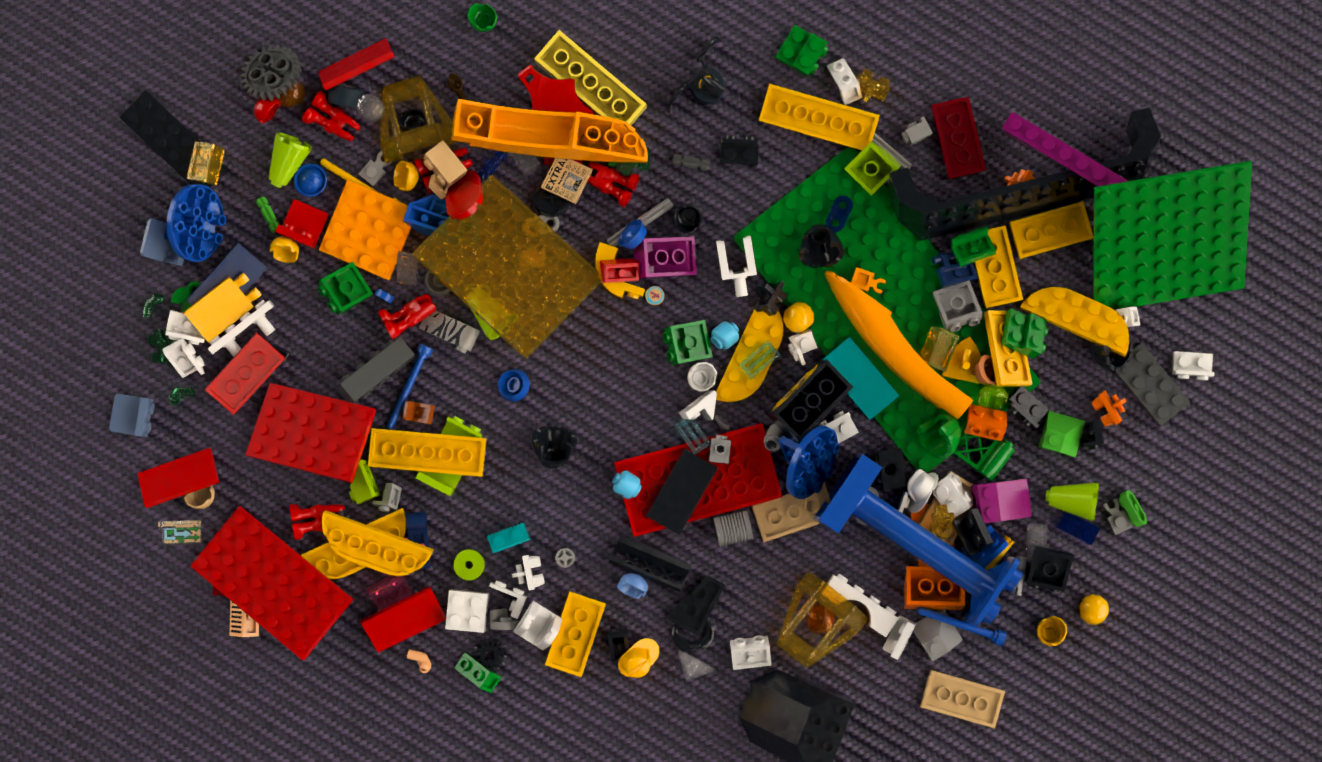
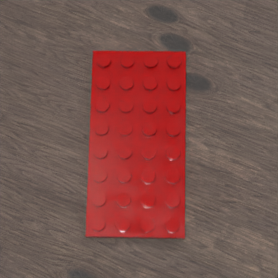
(739, 484)
(271, 583)

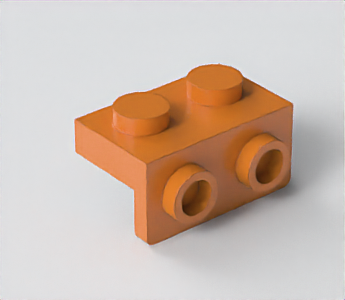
(986, 422)

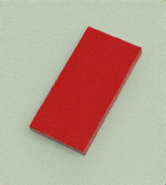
(356, 64)
(245, 373)
(178, 478)
(403, 619)

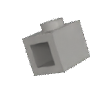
(720, 449)

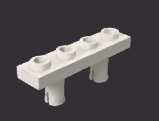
(232, 331)

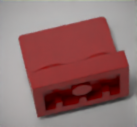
(303, 224)

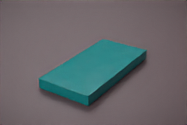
(870, 388)

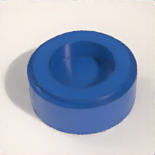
(384, 296)

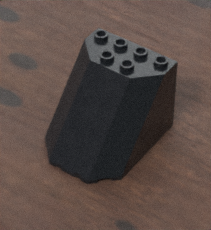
(795, 717)

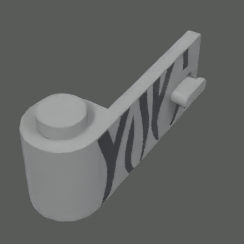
(450, 330)

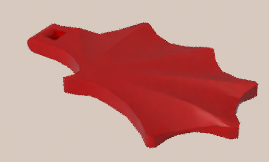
(552, 96)

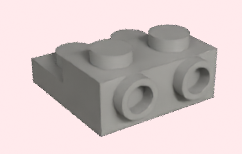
(958, 306)

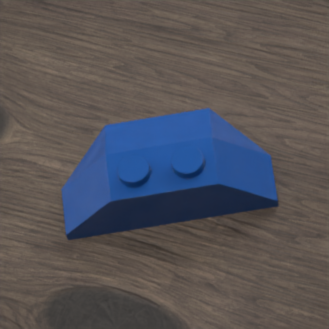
(426, 214)

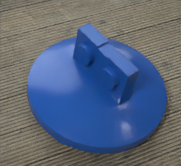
(193, 222)
(809, 461)

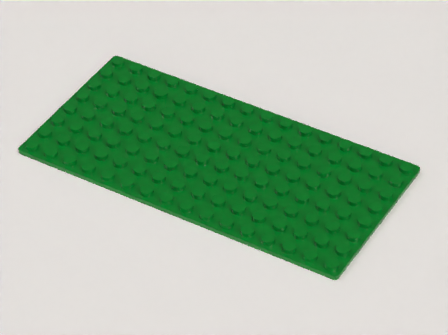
(877, 244)

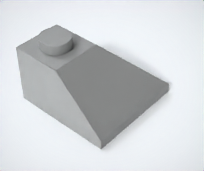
(936, 637)

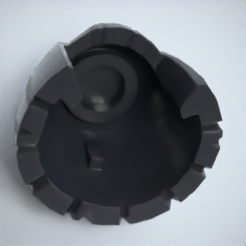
(820, 247)
(1108, 359)
(553, 445)

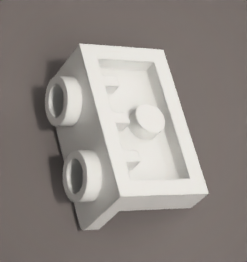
(1192, 364)
(841, 425)
(899, 637)
(750, 652)

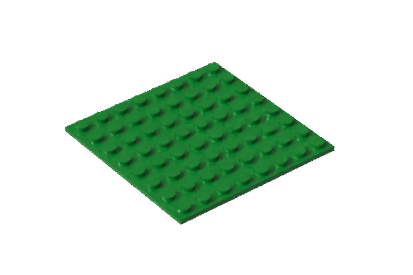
(1171, 236)

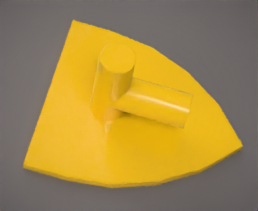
(964, 361)

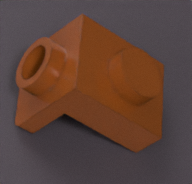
(418, 412)

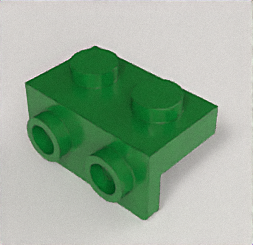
(972, 246)

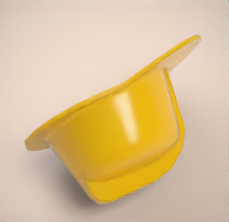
(639, 658)

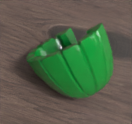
(940, 436)

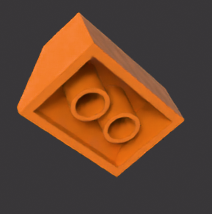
(931, 590)

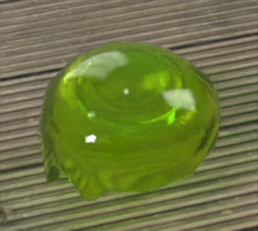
(992, 396)

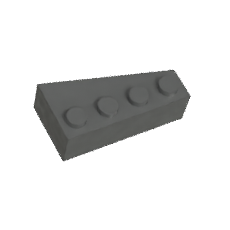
(375, 371)

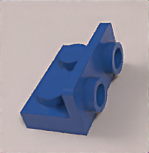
(992, 551)

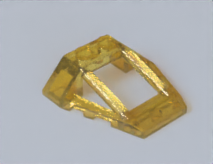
(416, 138)
(831, 600)

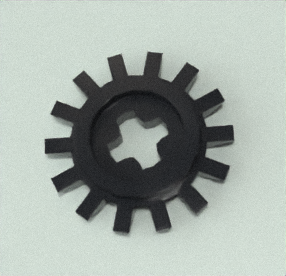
(490, 647)

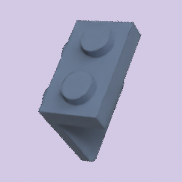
(155, 246)
(131, 415)

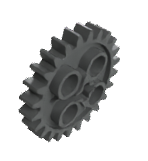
(270, 73)

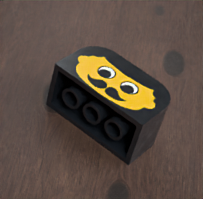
(809, 400)

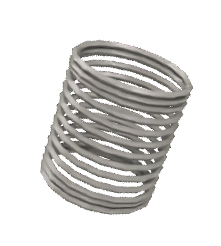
(730, 535)

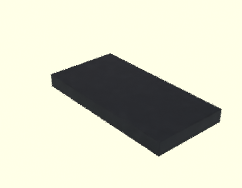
(682, 492)

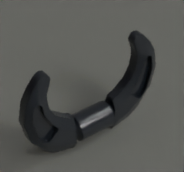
(704, 642)

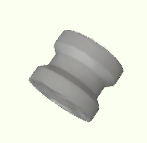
(562, 557)

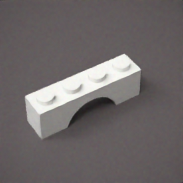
(879, 618)

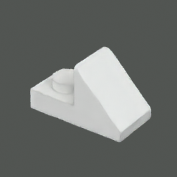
(703, 404)

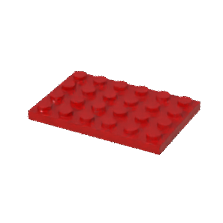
(311, 432)

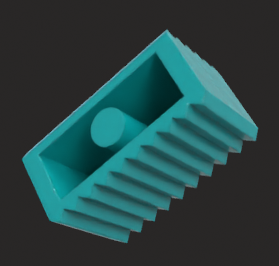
(508, 537)

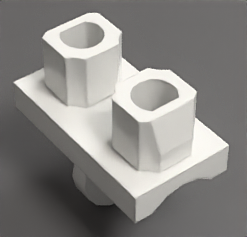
(532, 580)

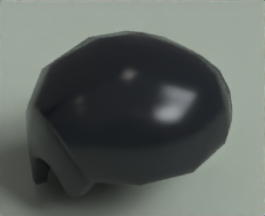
(411, 119)
(687, 218)

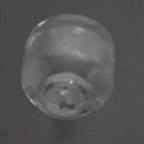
(370, 107)

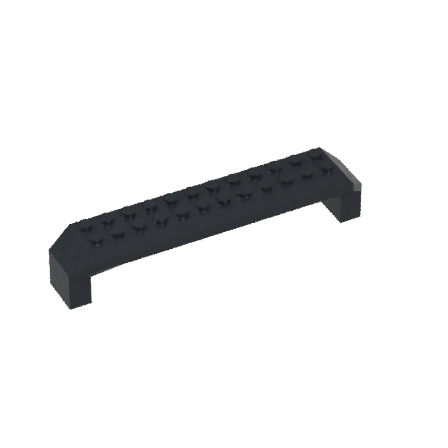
(932, 218)

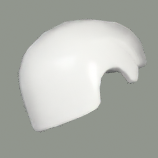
(702, 376)

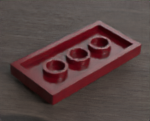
(958, 138)

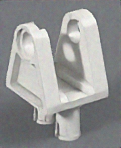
(738, 277)
(538, 626)

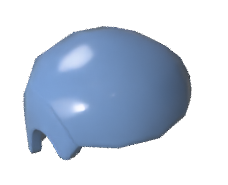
(633, 585)

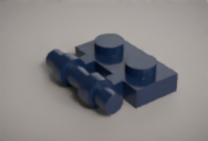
(953, 274)

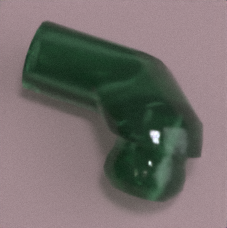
(150, 302)
(179, 393)

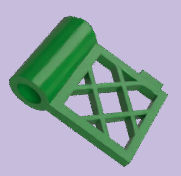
(993, 458)

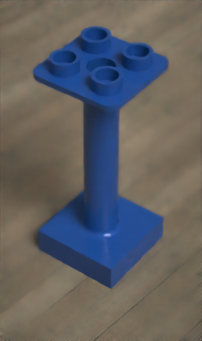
(854, 498)

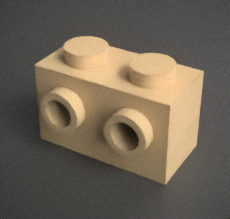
(444, 164)

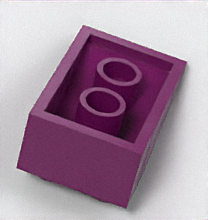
(666, 257)
(1002, 500)

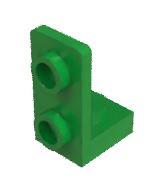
(477, 673)

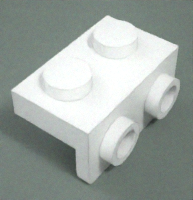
(181, 327)
(183, 358)
(950, 492)

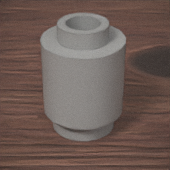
(772, 437)

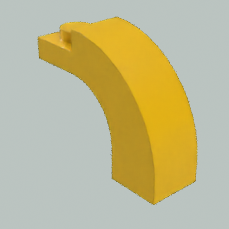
(608, 252)

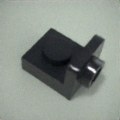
(1095, 433)

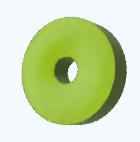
(469, 573)

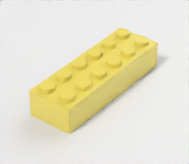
(593, 83)

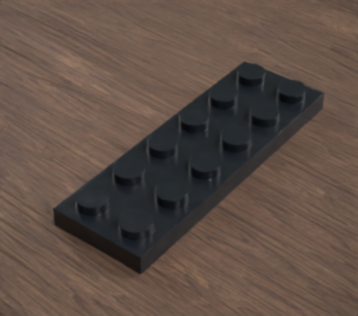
(164, 134)

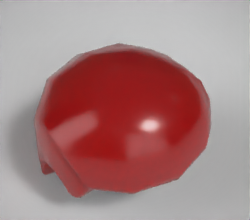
(266, 109)

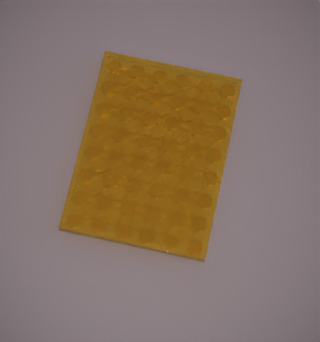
(509, 268)

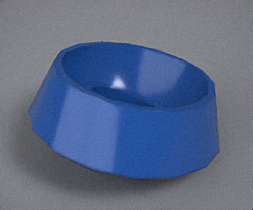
(310, 180)
(632, 234)
(513, 385)

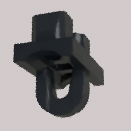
(768, 295)

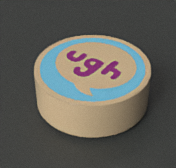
(654, 295)

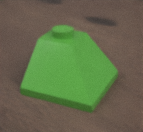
(1061, 434)

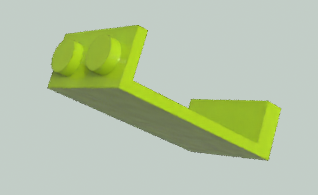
(447, 482)

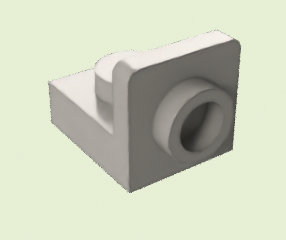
(391, 497)
(500, 621)

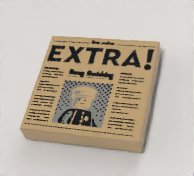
(567, 179)

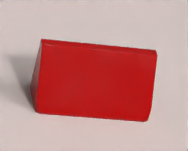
(619, 270)

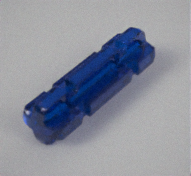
(491, 165)

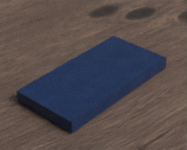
(232, 265)

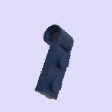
(418, 530)

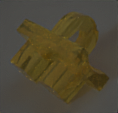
(872, 87)
(941, 520)

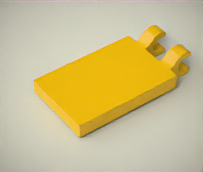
(221, 307)

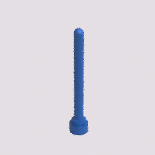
(423, 352)
(997, 636)

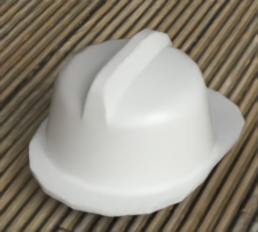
(920, 488)

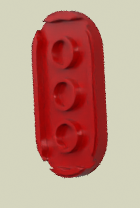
(464, 196)

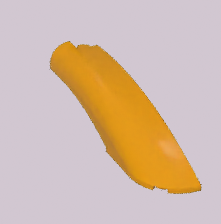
(547, 133)
(887, 342)

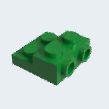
(802, 51)
(344, 289)
(1024, 333)
(687, 342)

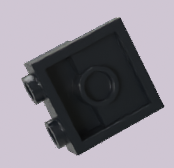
(1049, 569)

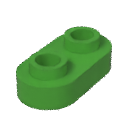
(1131, 505)

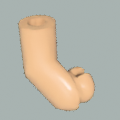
(421, 658)

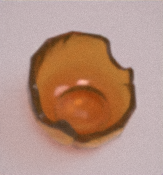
(293, 96)
(820, 619)

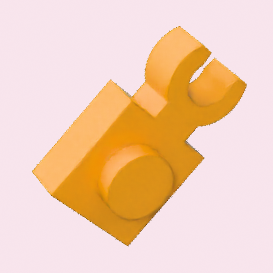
(864, 280)

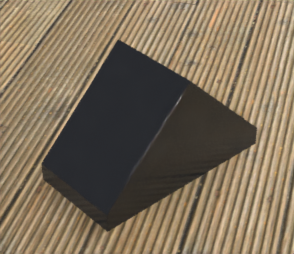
(618, 643)

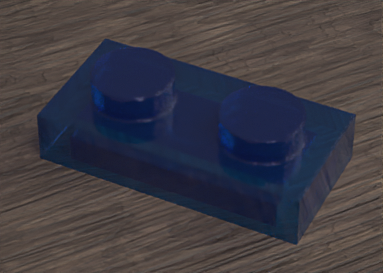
(1078, 528)

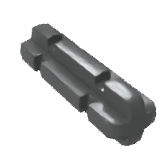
(690, 162)

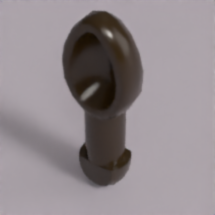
(456, 85)

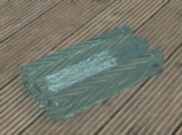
(746, 370)
(684, 423)

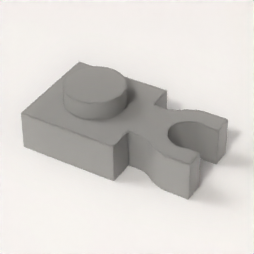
(374, 170)
(1118, 519)

